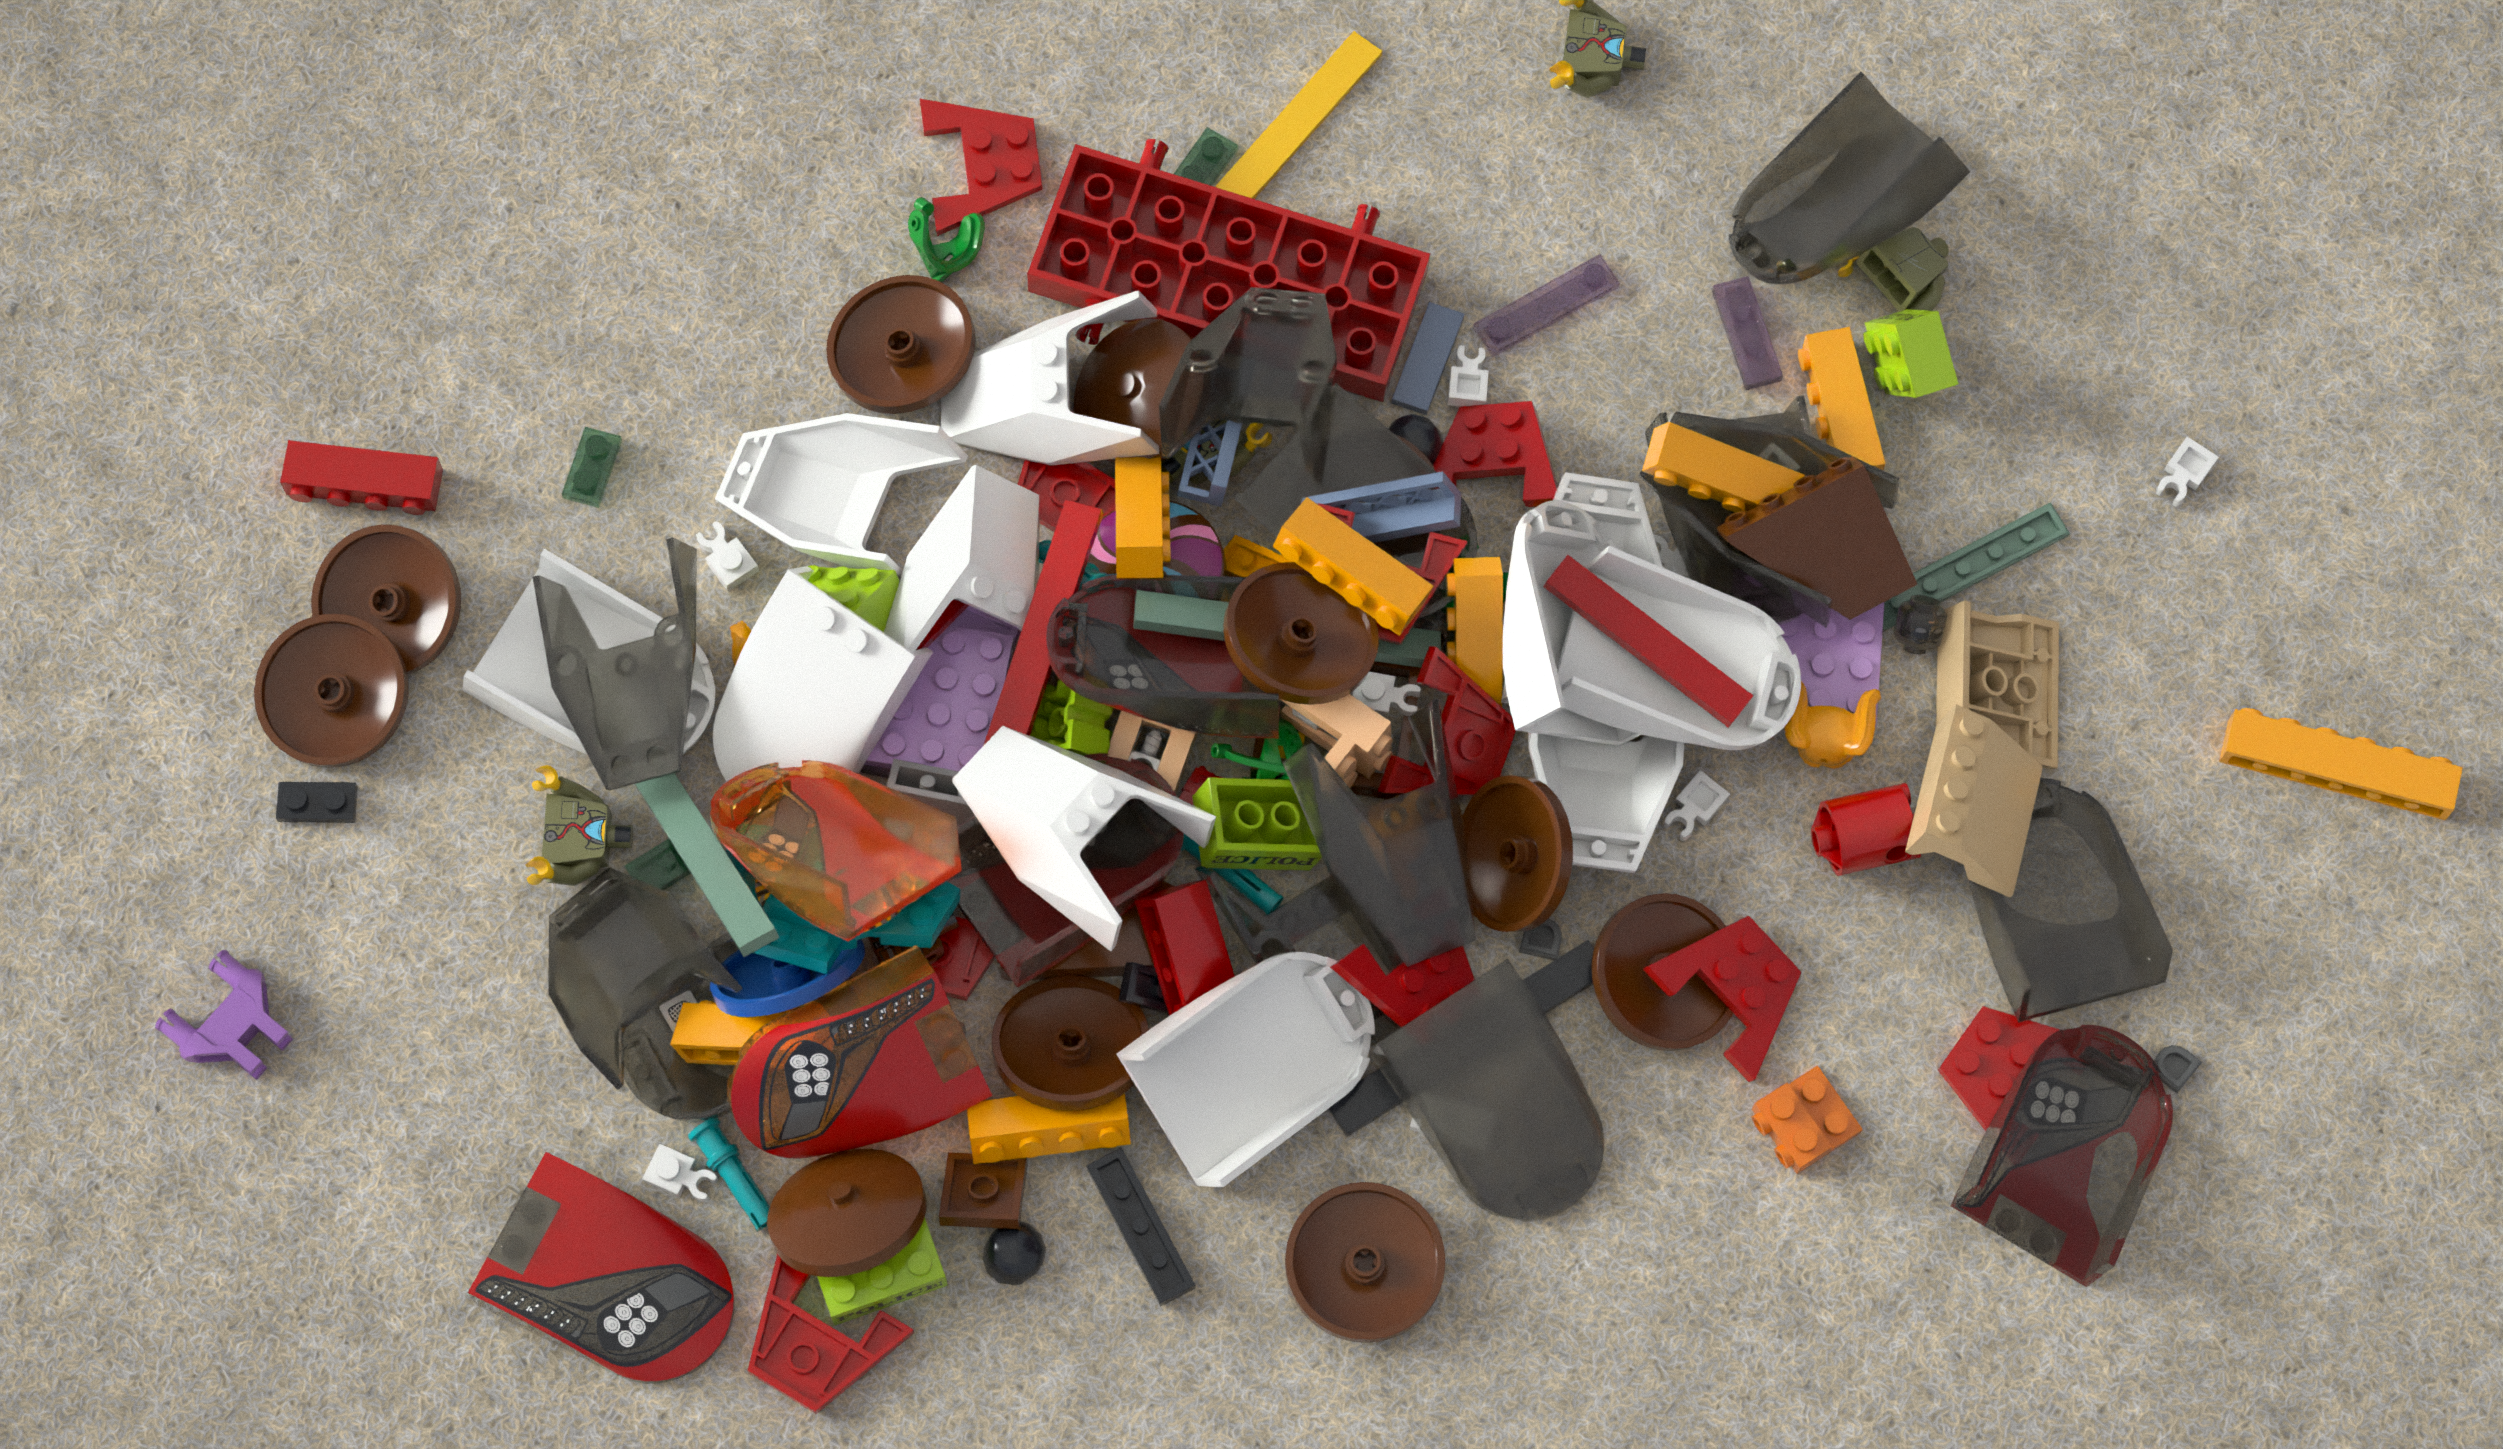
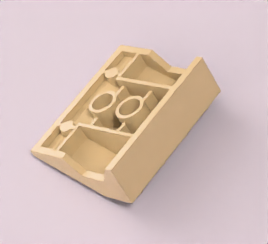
(2004, 672)
(1976, 799)

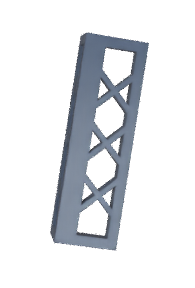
(1223, 463)
(1396, 517)

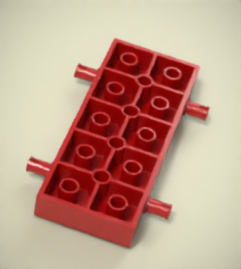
(1203, 247)

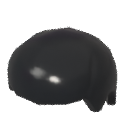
(1419, 432)
(1014, 1254)

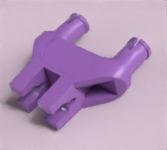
(231, 1024)

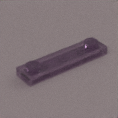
(1546, 305)

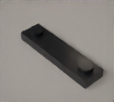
(1140, 1227)

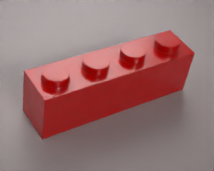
(361, 477)

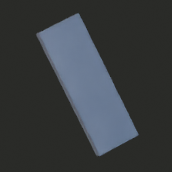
(1427, 358)

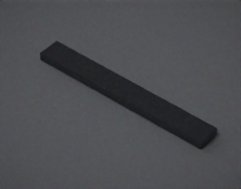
(1549, 987)

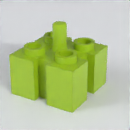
(1072, 721)

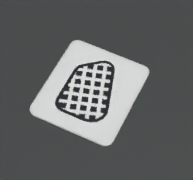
(672, 1008)

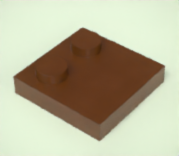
(982, 1192)

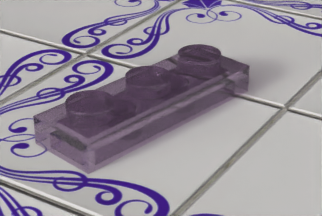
(1747, 333)

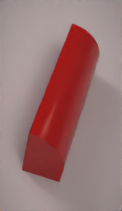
(1184, 942)

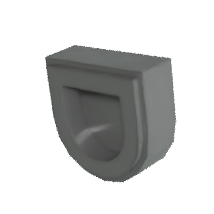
(1542, 941)
(2176, 1066)

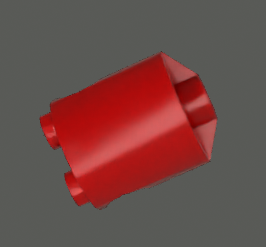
(1864, 829)

